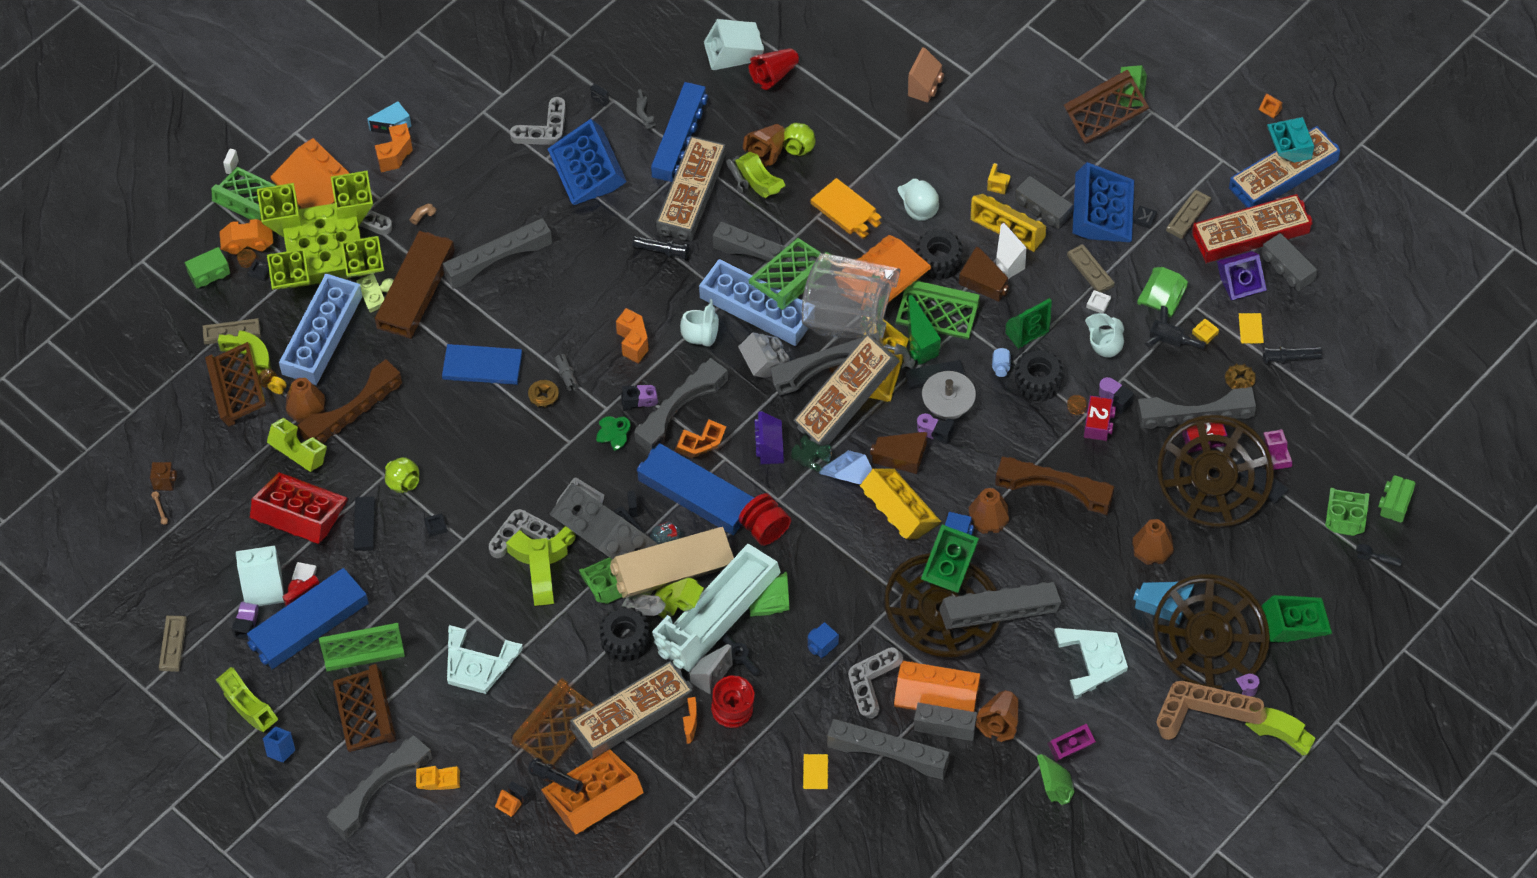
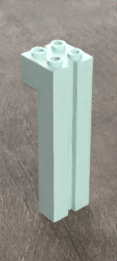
(716, 609)

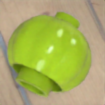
(796, 137)
(401, 472)

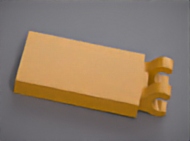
(846, 208)

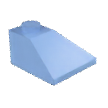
(848, 467)

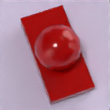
(298, 588)

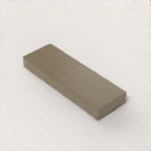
(1188, 214)
(1090, 269)
(212, 331)
(172, 643)

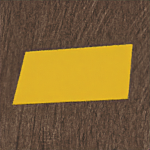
(1251, 328)
(815, 771)

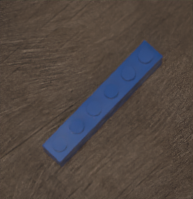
(679, 131)

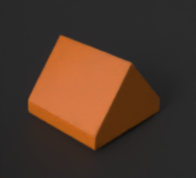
(1270, 106)
(508, 803)

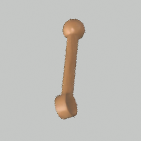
(155, 495)

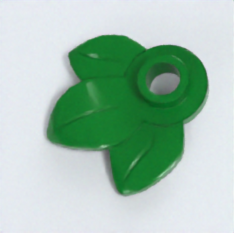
(612, 433)

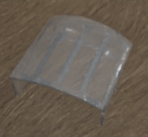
(847, 296)

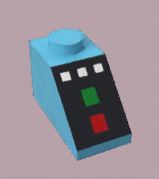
(387, 118)

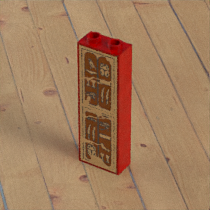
(1251, 228)

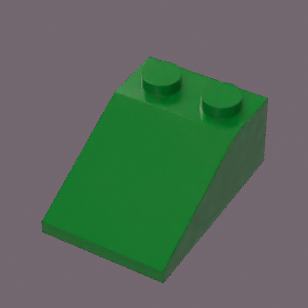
(1030, 324)
(923, 338)
(950, 558)
(1295, 618)

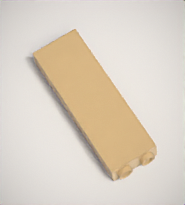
(671, 562)

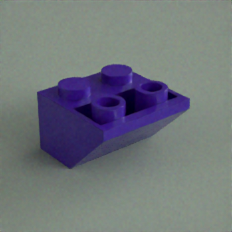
(768, 439)

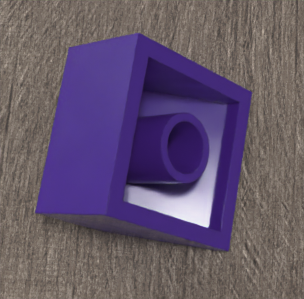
(1242, 275)

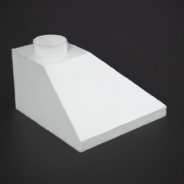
(1010, 253)

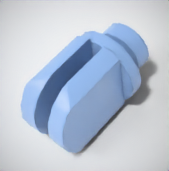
(1001, 361)

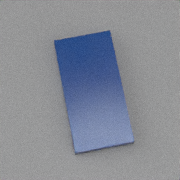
(482, 364)

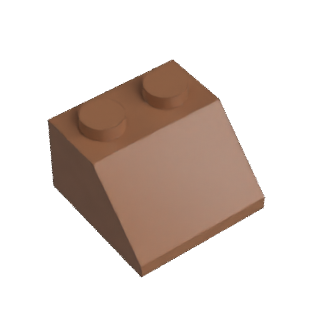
(924, 76)

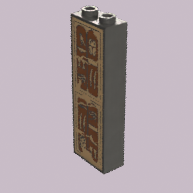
(691, 188)
(846, 390)
(631, 709)

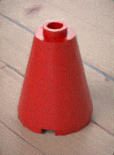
(772, 66)

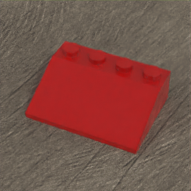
(297, 507)

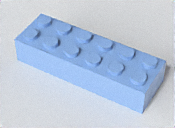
(732, 292)
(321, 329)

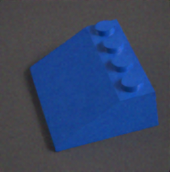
(586, 163)
(1103, 204)

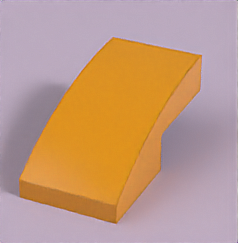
(437, 779)

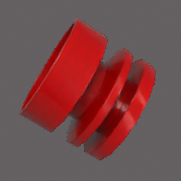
(764, 519)
(735, 692)

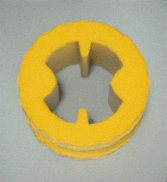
(277, 385)

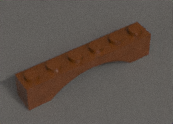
(324, 425)
(1018, 474)

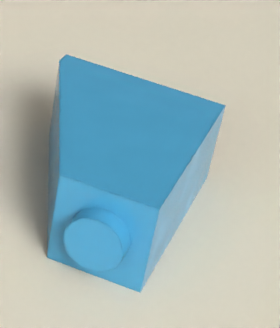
(1151, 593)

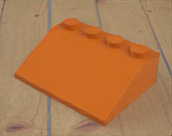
(311, 172)
(897, 254)
(606, 788)

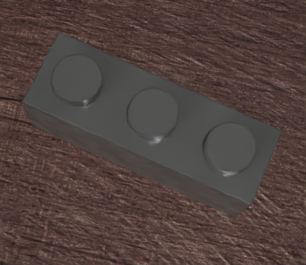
(1043, 202)
(1289, 262)
(945, 721)

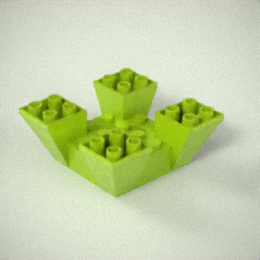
(301, 228)

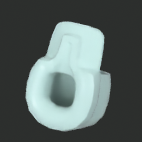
(919, 199)
(700, 326)
(1105, 341)

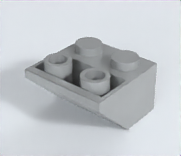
(762, 353)

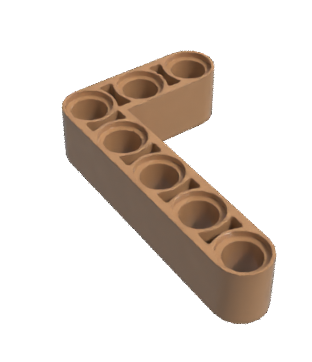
(1208, 703)

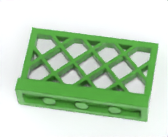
(232, 199)
(792, 289)
(944, 295)
(358, 653)

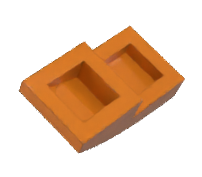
(690, 722)

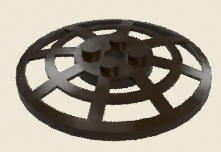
(1219, 461)
(929, 614)
(1213, 622)

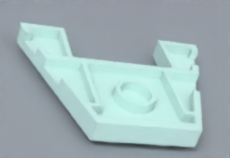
(1101, 656)
(474, 669)

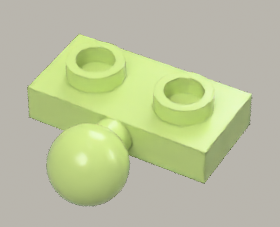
(373, 292)

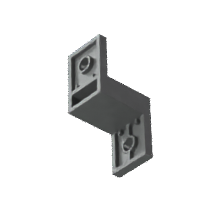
(599, 524)

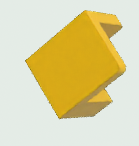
(997, 181)

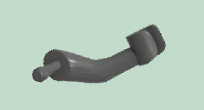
(641, 103)
(733, 168)
(899, 349)

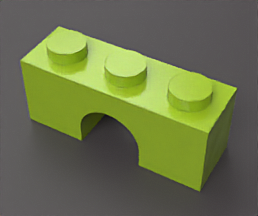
(284, 438)
(679, 594)

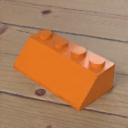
(936, 687)

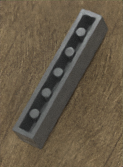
(1000, 605)

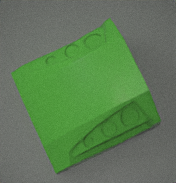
(1163, 289)
(1347, 512)
(601, 581)
(773, 599)
(1056, 780)

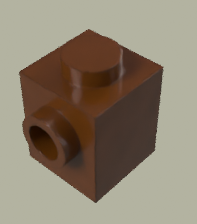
(163, 476)

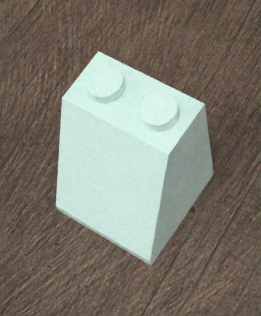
(732, 43)
(260, 576)

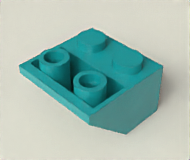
(1292, 139)

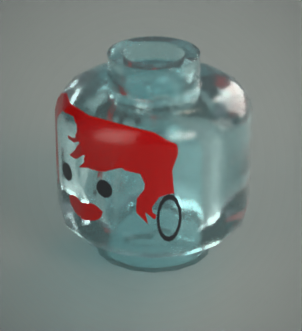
(665, 533)

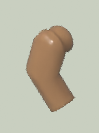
(418, 214)

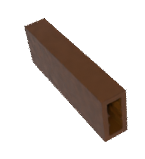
(414, 284)

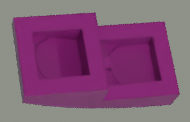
(1278, 449)

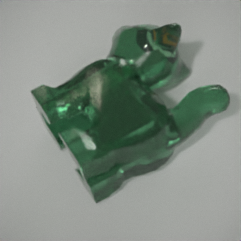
(810, 452)

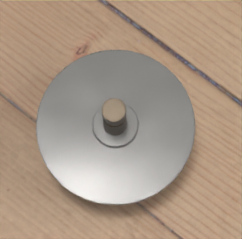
(948, 394)

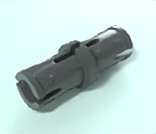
(566, 372)

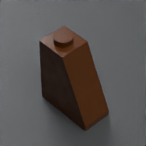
(984, 276)
(900, 451)

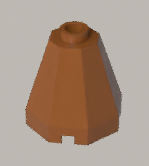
(766, 143)
(304, 400)
(989, 511)
(1153, 543)
(999, 716)

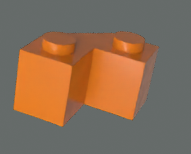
(393, 153)
(239, 236)
(632, 328)
(695, 445)

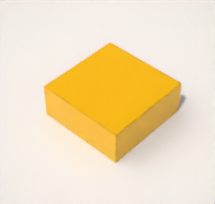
(1205, 331)

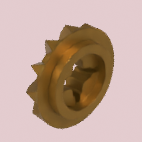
(1231, 375)
(544, 386)

